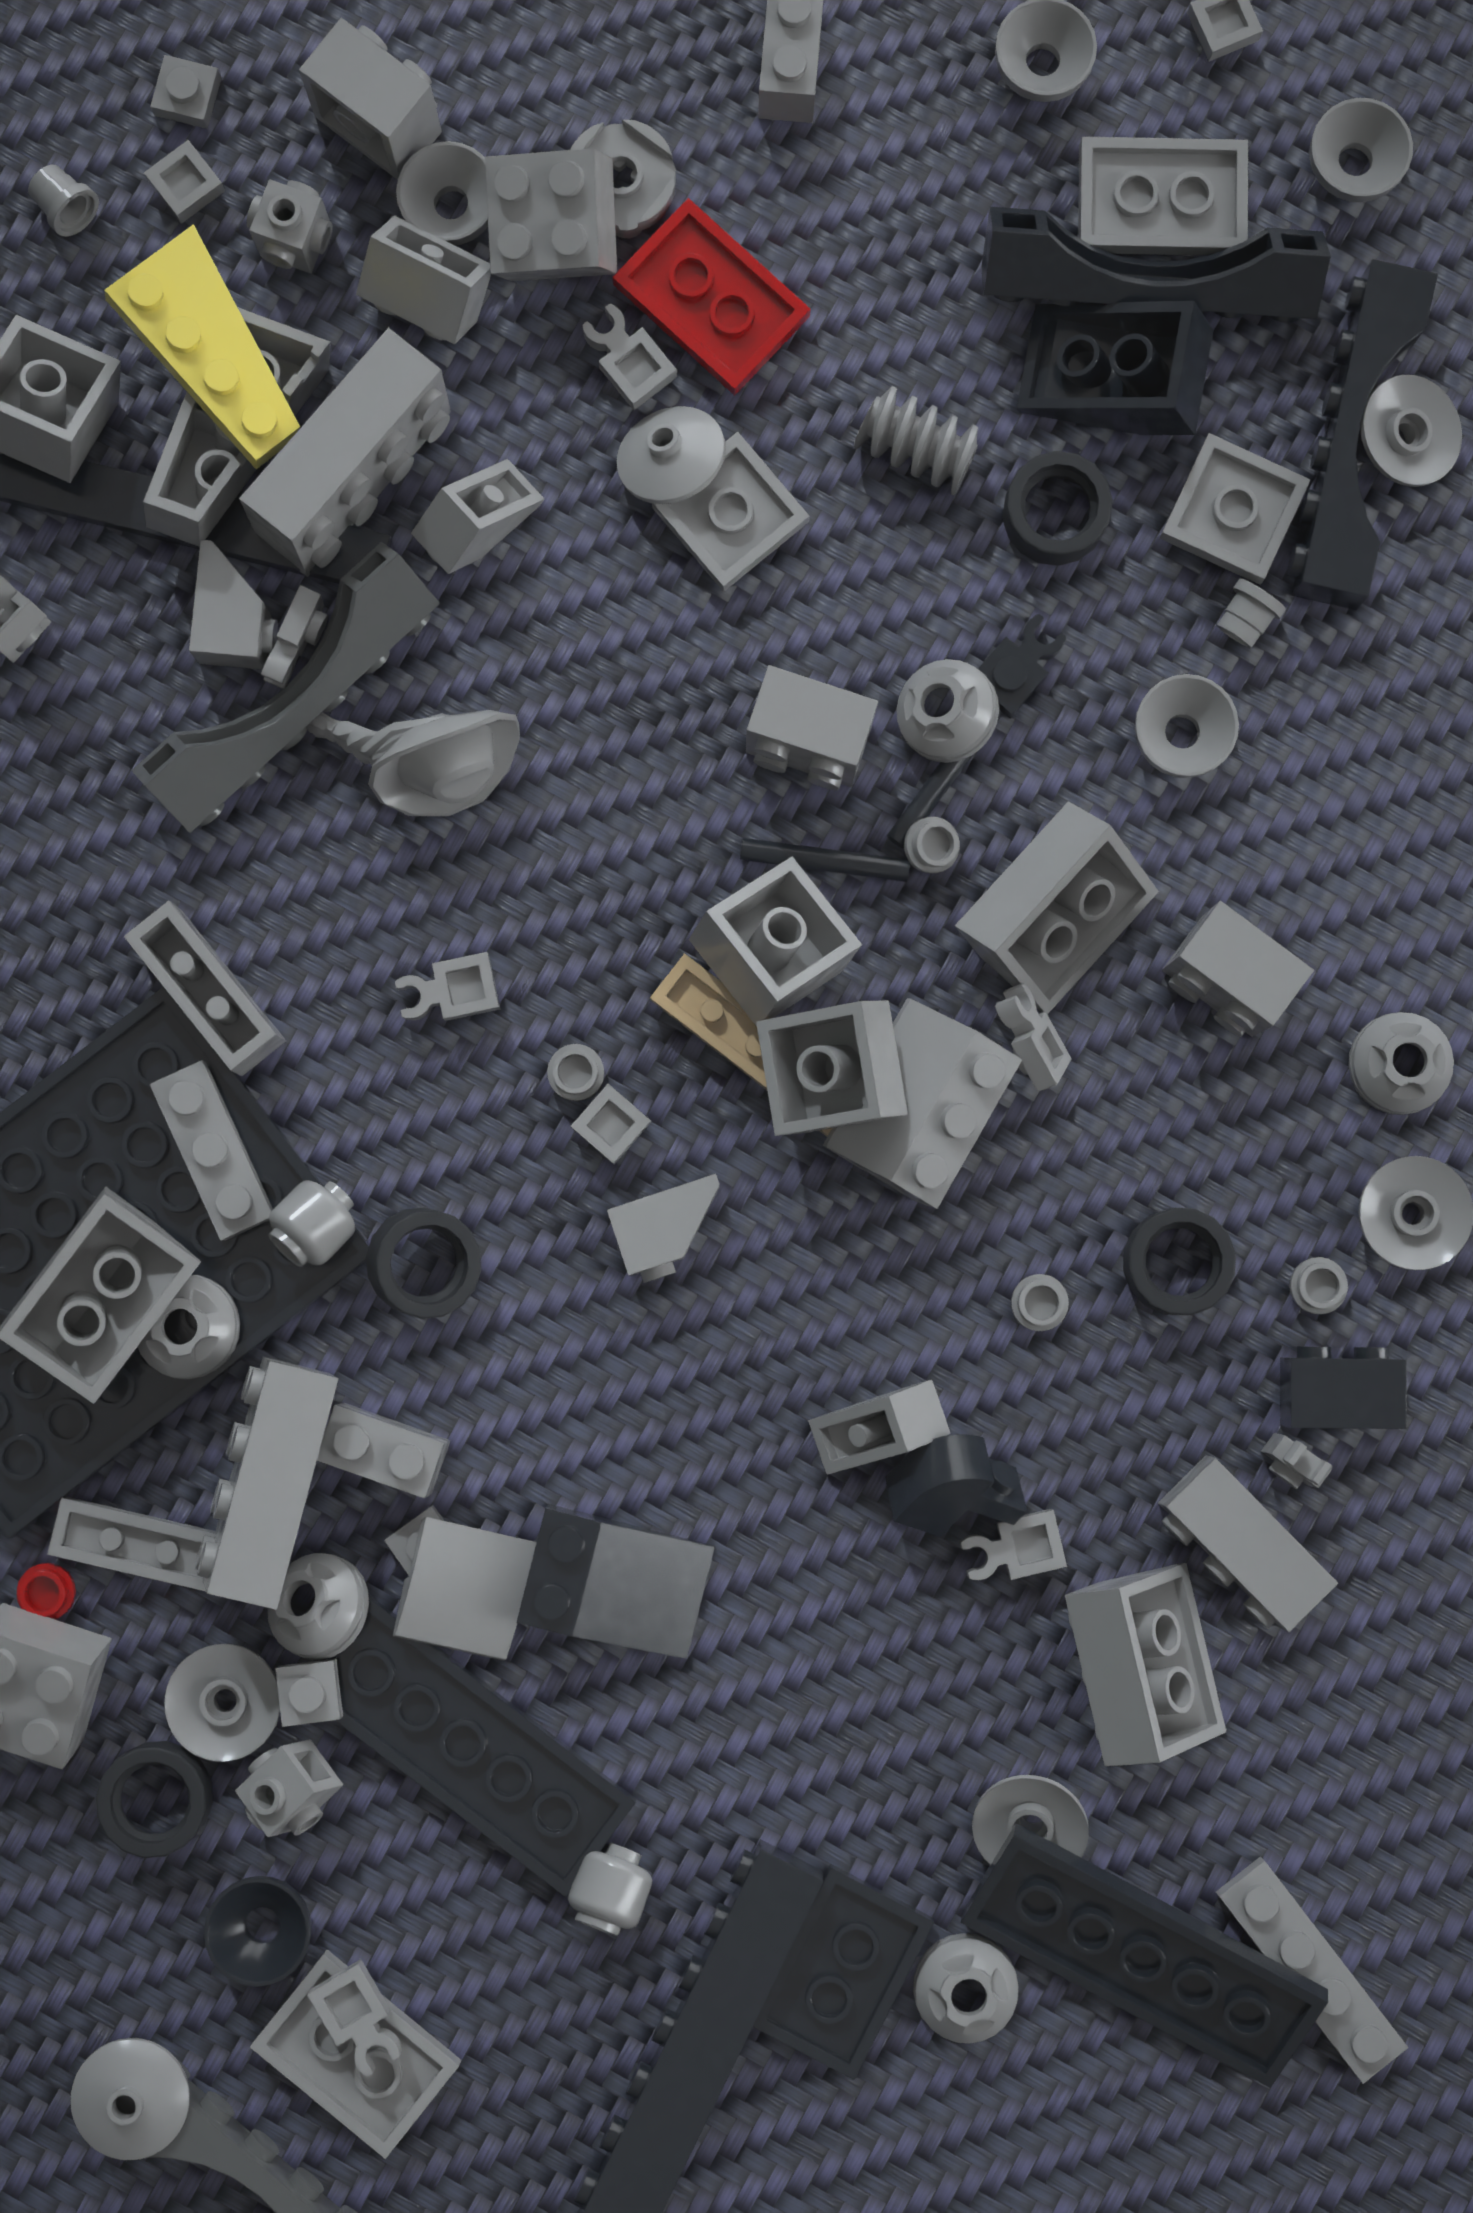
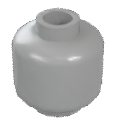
(312, 1223)
(610, 1890)

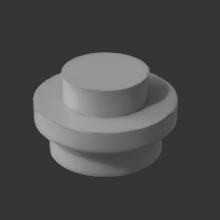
(931, 845)
(575, 1072)
(1318, 1285)
(1039, 1302)

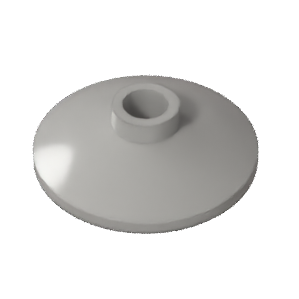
(1429, 428)
(671, 455)
(1443, 1208)
(194, 1710)
(1012, 1798)
(147, 2076)

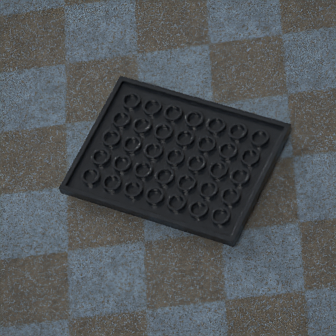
(59, 1149)

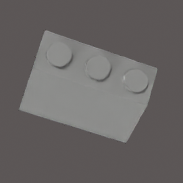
(1058, 905)
(950, 1091)
(98, 1295)
(1145, 1665)

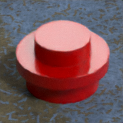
(46, 1590)

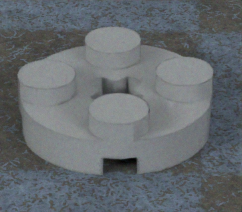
(652, 176)

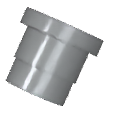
(64, 201)
(1249, 613)

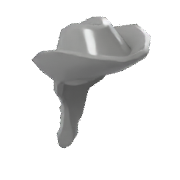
(433, 761)

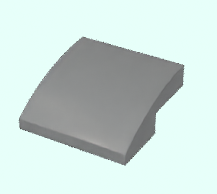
(464, 1589)

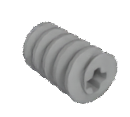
(918, 439)

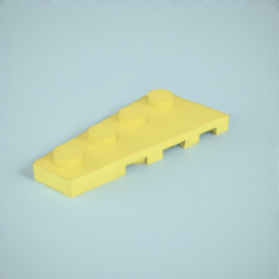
(199, 335)

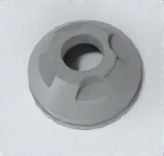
(1051, 27)
(1374, 131)
(433, 173)
(1201, 703)
(964, 727)
(1373, 1067)
(215, 1335)
(336, 1613)
(959, 1959)

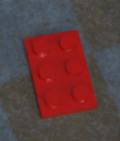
(711, 296)

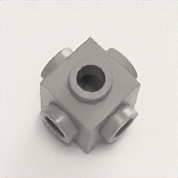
(299, 238)
(288, 1788)

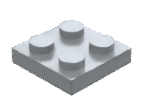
(1235, 509)
(736, 516)

